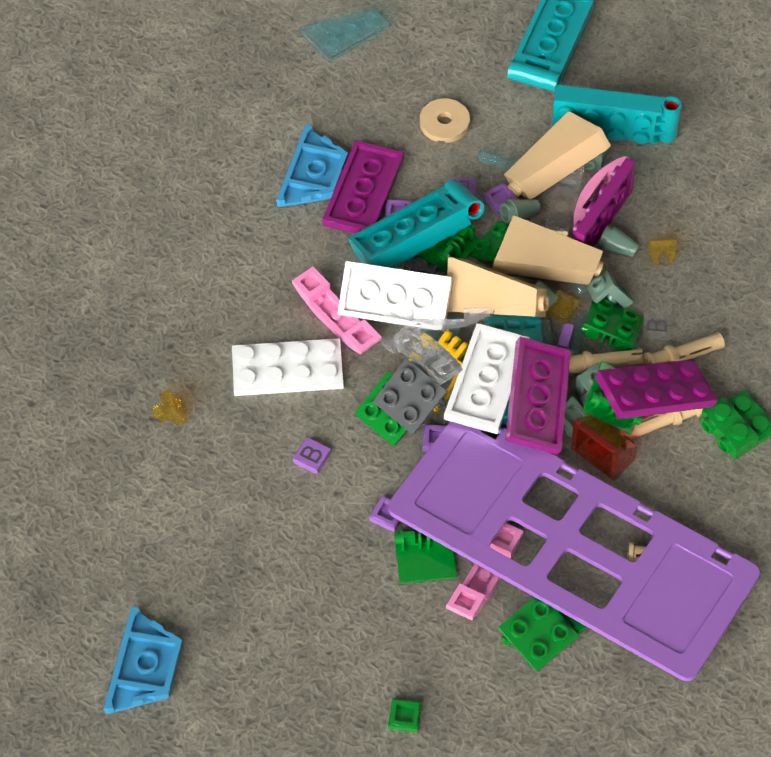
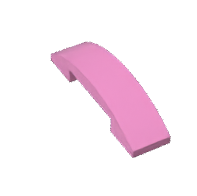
(592, 188)
(324, 304)
(480, 583)

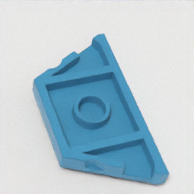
(313, 170)
(143, 665)

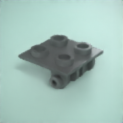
(410, 396)

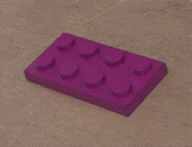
(363, 187)
(609, 202)
(656, 388)
(538, 395)

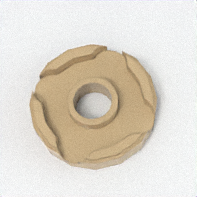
(444, 108)

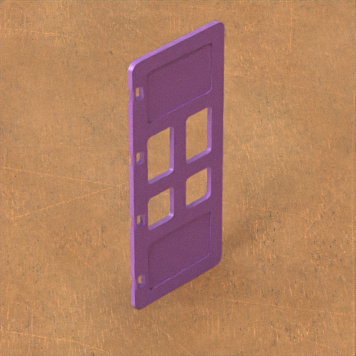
(669, 600)

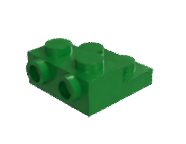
(737, 424)

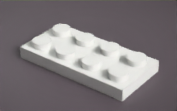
(373, 287)
(287, 367)
(485, 381)

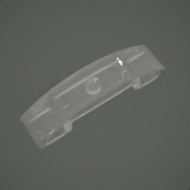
(563, 203)
(471, 317)
(425, 351)

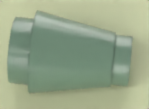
(519, 207)
(618, 242)

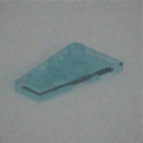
(344, 34)

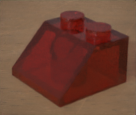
(602, 446)

